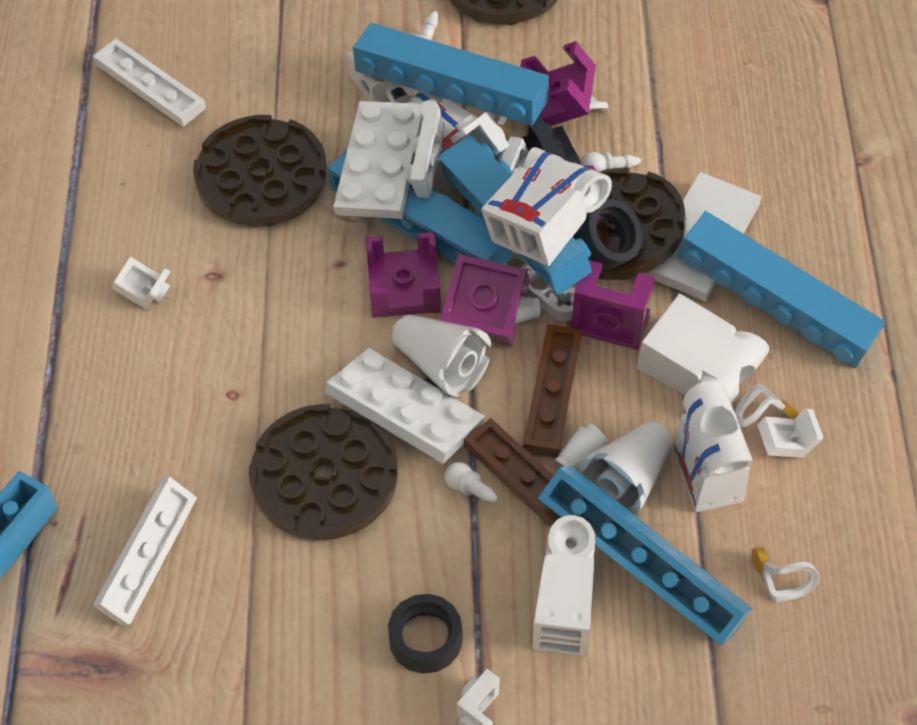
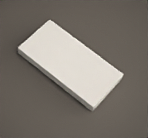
(378, 160)
(725, 202)
(404, 405)

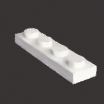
(149, 82)
(145, 552)

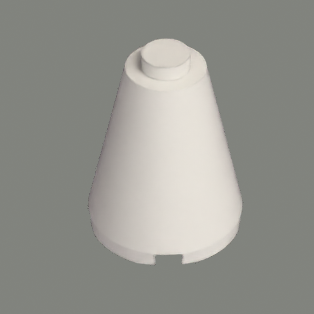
(443, 351)
(630, 464)

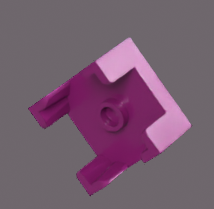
(568, 86)
(403, 279)
(485, 297)
(610, 313)

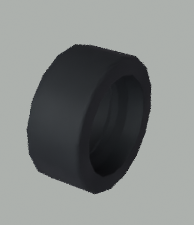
(628, 231)
(420, 606)

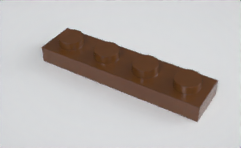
(552, 390)
(512, 466)

